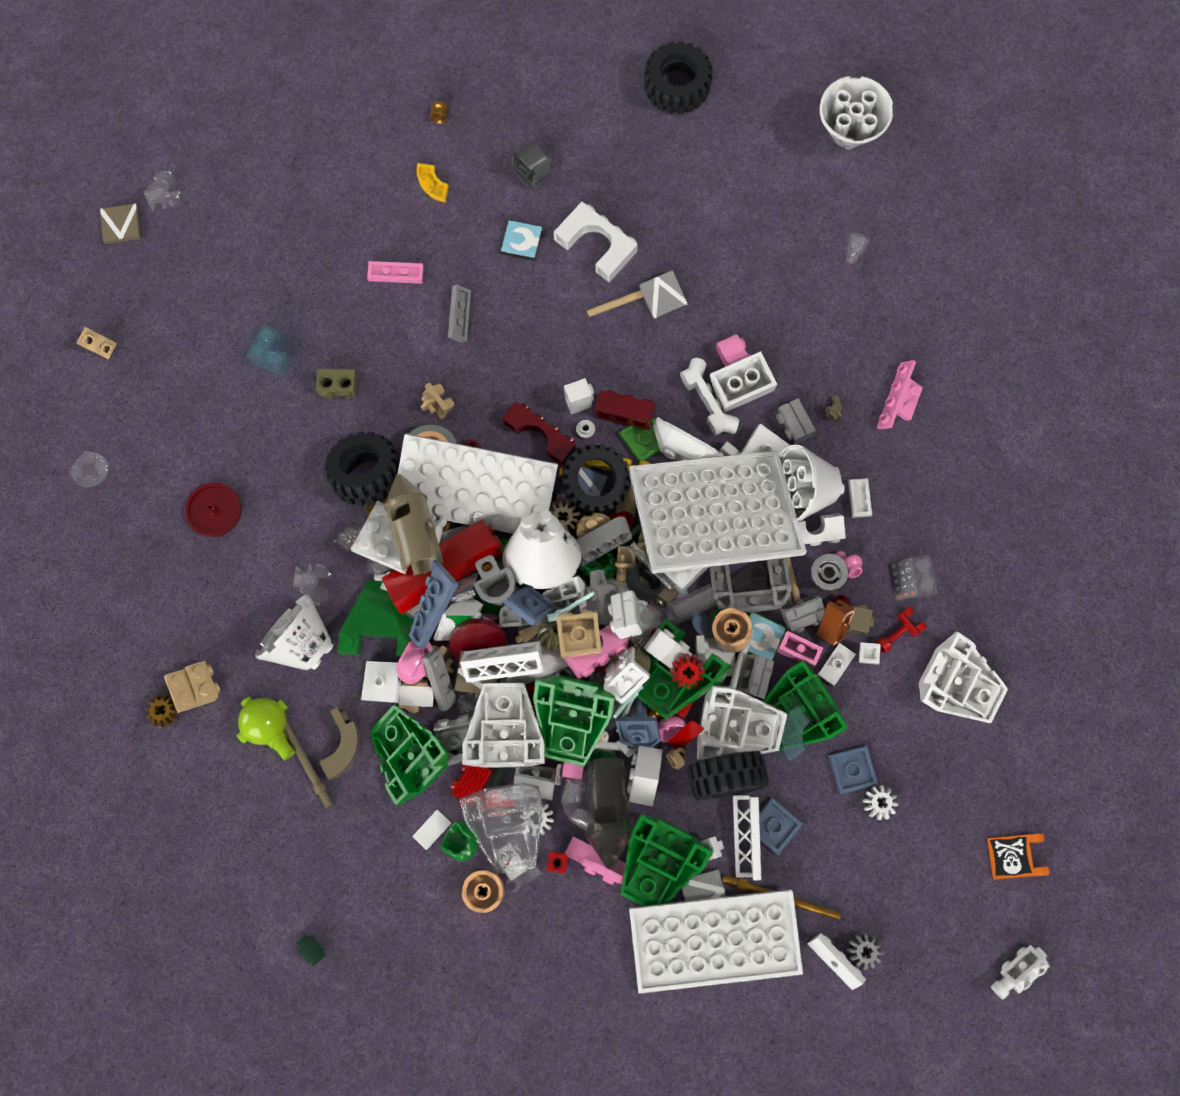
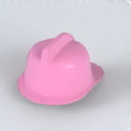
(411, 665)

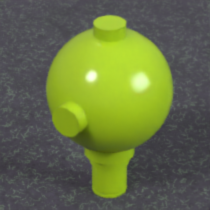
(263, 723)

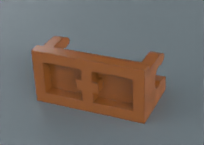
(835, 622)

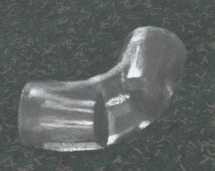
(572, 803)

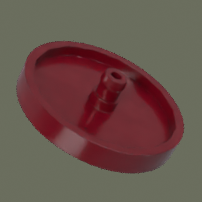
(213, 509)
(475, 635)

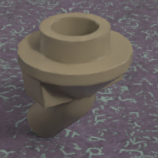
(834, 412)

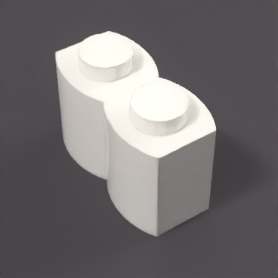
(666, 648)

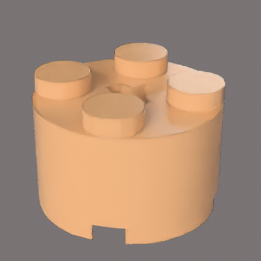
(740, 623)
(471, 891)

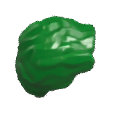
(605, 562)
(459, 842)

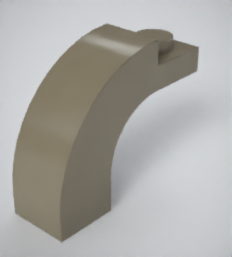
(348, 749)

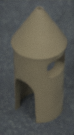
(412, 526)

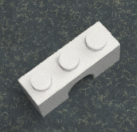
(830, 530)

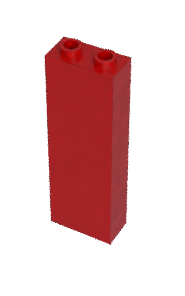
(459, 560)

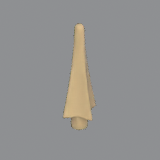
(528, 633)

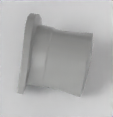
(829, 572)

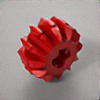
(694, 674)

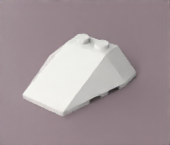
(961, 681)
(749, 720)
(503, 729)

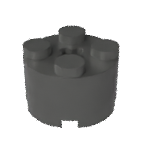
(532, 164)

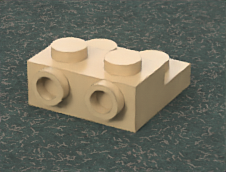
(578, 634)
(192, 686)

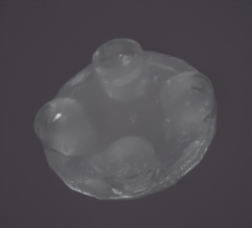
(89, 469)

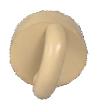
(675, 759)

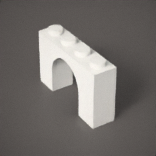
(585, 220)

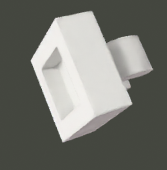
(869, 653)
(714, 846)

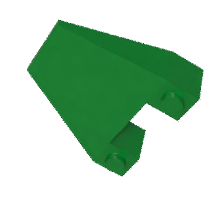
(374, 617)
(665, 695)

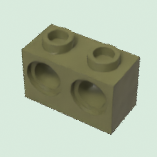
(338, 378)

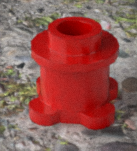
(558, 869)

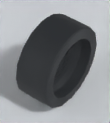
(635, 584)

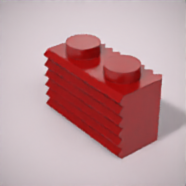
(471, 781)

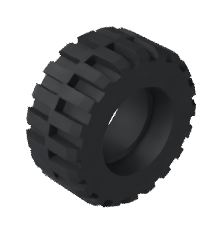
(678, 57)
(353, 452)
(728, 775)

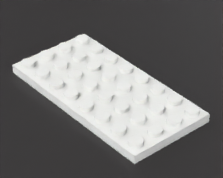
(477, 482)
(715, 941)

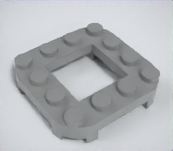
(753, 600)

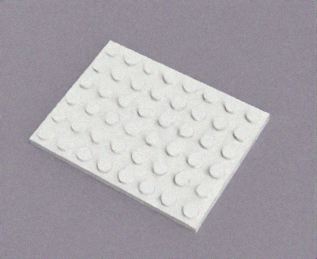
(716, 511)

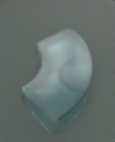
(793, 733)

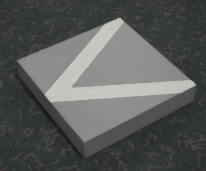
(663, 294)
(704, 887)

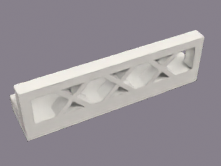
(500, 658)
(754, 834)

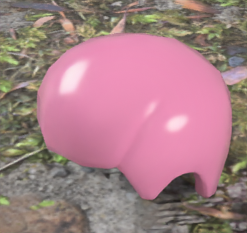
(670, 727)

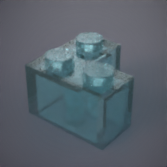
(266, 351)

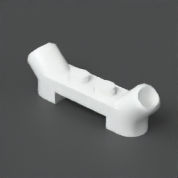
(717, 420)

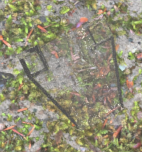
(506, 824)

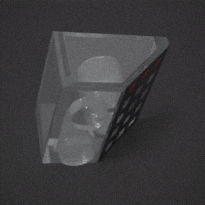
(912, 578)

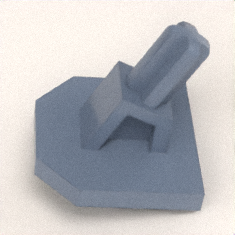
(639, 728)

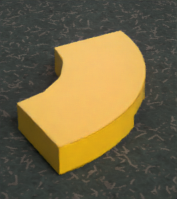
(430, 182)

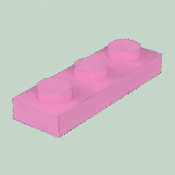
(395, 272)

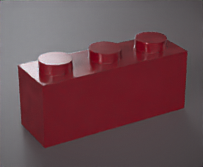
(625, 409)

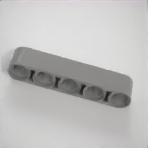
(604, 539)

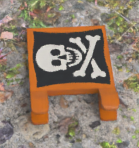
(1012, 856)

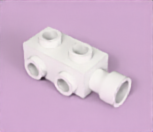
(1021, 971)

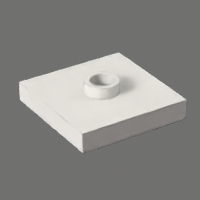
(763, 441)
(381, 682)

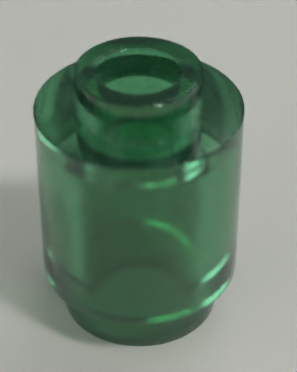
(310, 950)

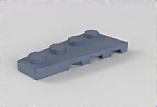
(433, 604)

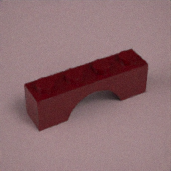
(521, 419)

